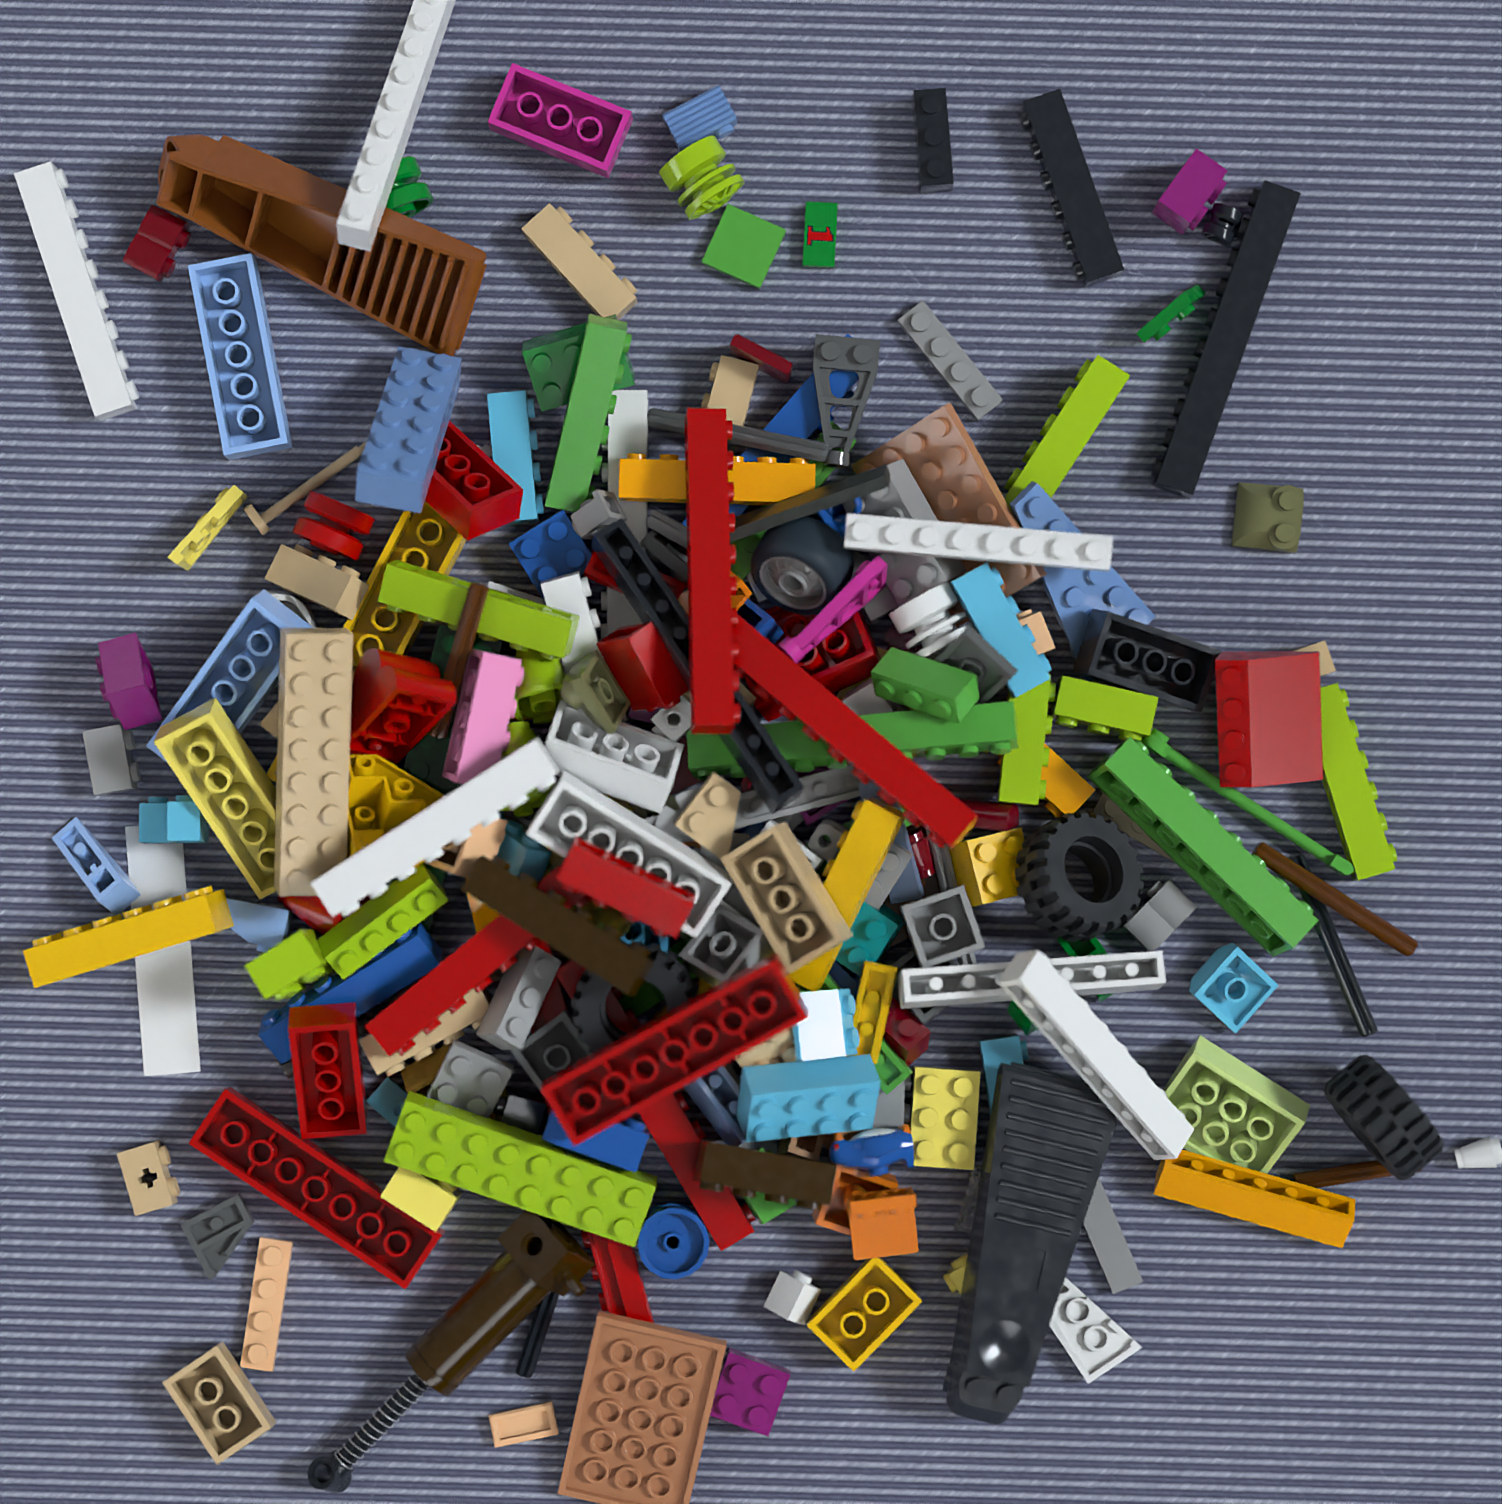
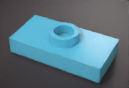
(388, 1100)

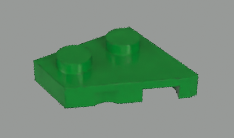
(1179, 308)

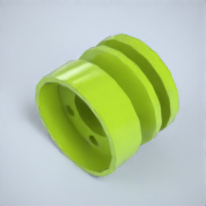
(704, 182)

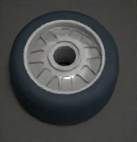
(801, 565)

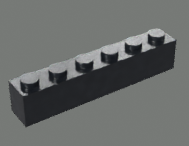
(1072, 188)

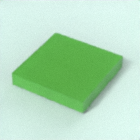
(743, 246)

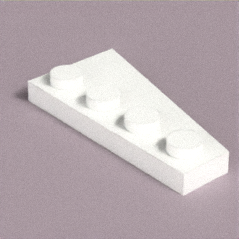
(1089, 1333)

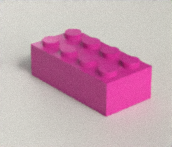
(560, 120)

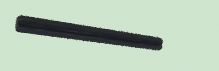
(1339, 961)

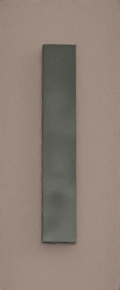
(811, 502)

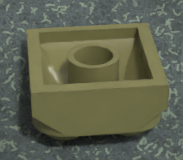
(1268, 517)
(596, 692)

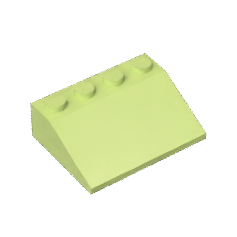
(1233, 1108)

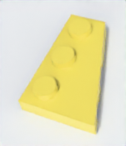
(208, 527)

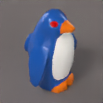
(874, 1150)

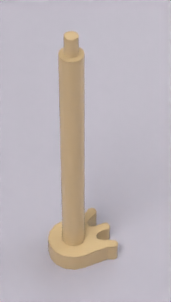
(261, 520)

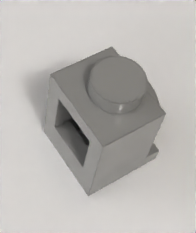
(597, 514)

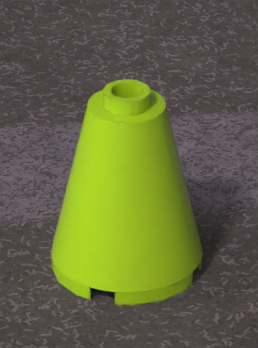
(540, 687)

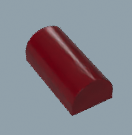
(993, 814)

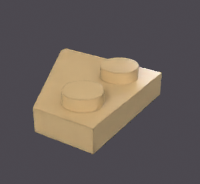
(711, 815)

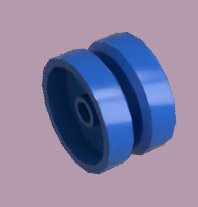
(690, 1247)

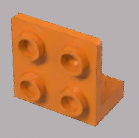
(882, 1223)

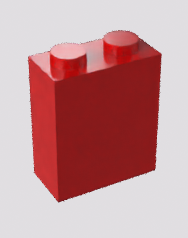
(643, 667)

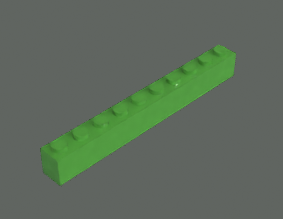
(913, 732)

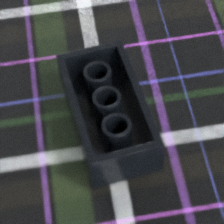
(1146, 660)

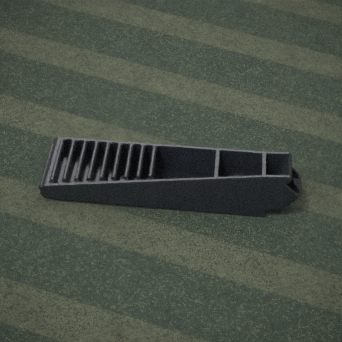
(1030, 1206)

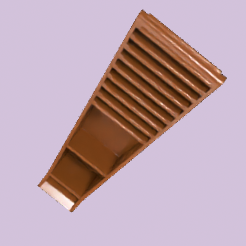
(408, 279)

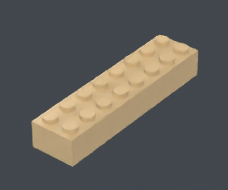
(312, 756)

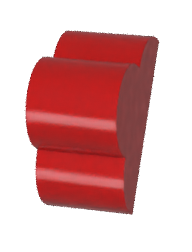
(395, 703)

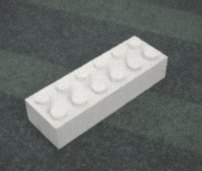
(584, 812)

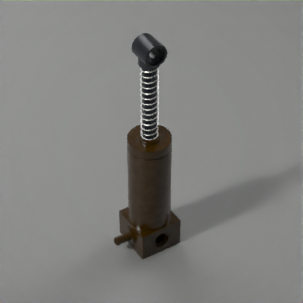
(535, 1261)

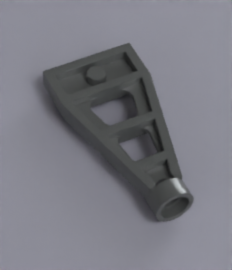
(845, 355)

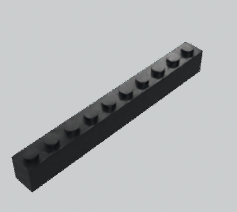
(1226, 339)
(657, 604)

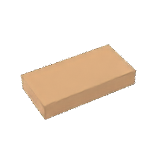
(523, 1424)

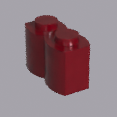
(157, 244)

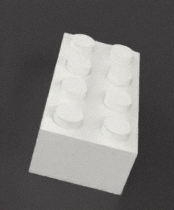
(622, 764)

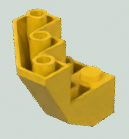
(381, 799)

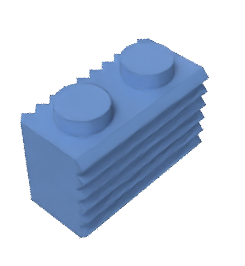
(700, 117)

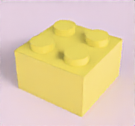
(421, 1197)

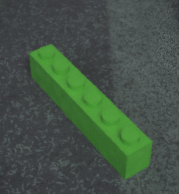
(587, 412)

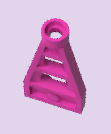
(867, 583)

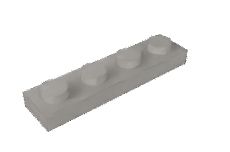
(950, 360)

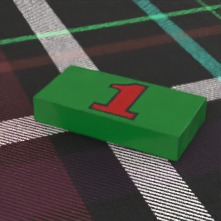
(820, 235)

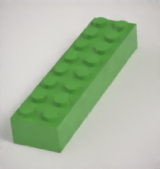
(1203, 847)

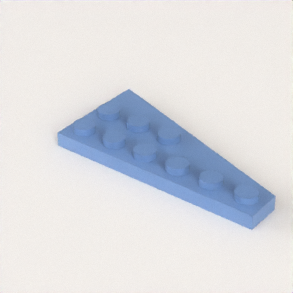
(1075, 591)

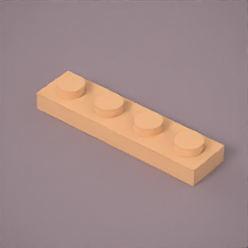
(266, 1304)

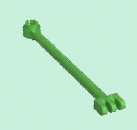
(1158, 744)

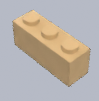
(317, 580)

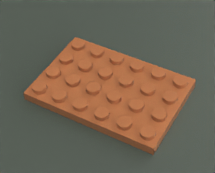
(954, 485)
(641, 1413)

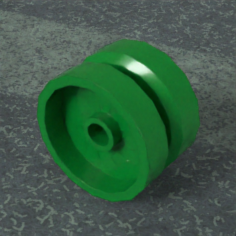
(407, 194)

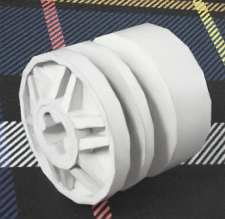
(930, 620)

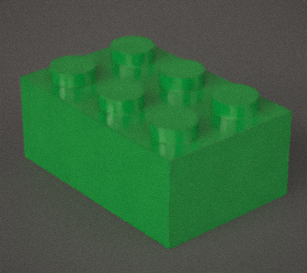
(553, 362)

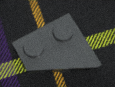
(218, 1233)

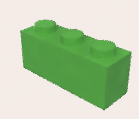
(925, 685)

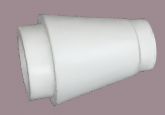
(1480, 1154)

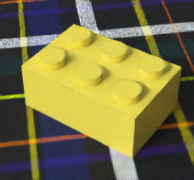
(944, 1116)

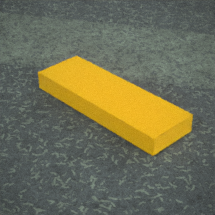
(873, 1007)

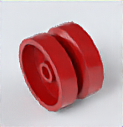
(332, 528)

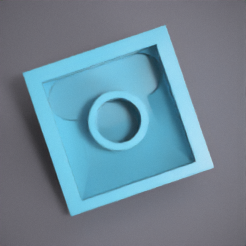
(1231, 986)

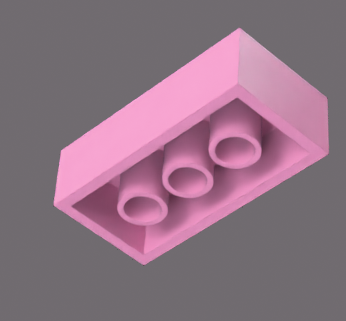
(482, 715)

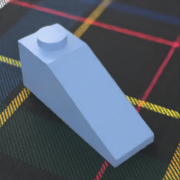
(96, 867)
(260, 923)

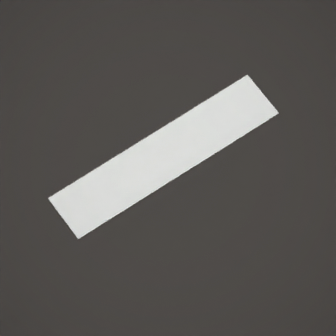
(164, 975)

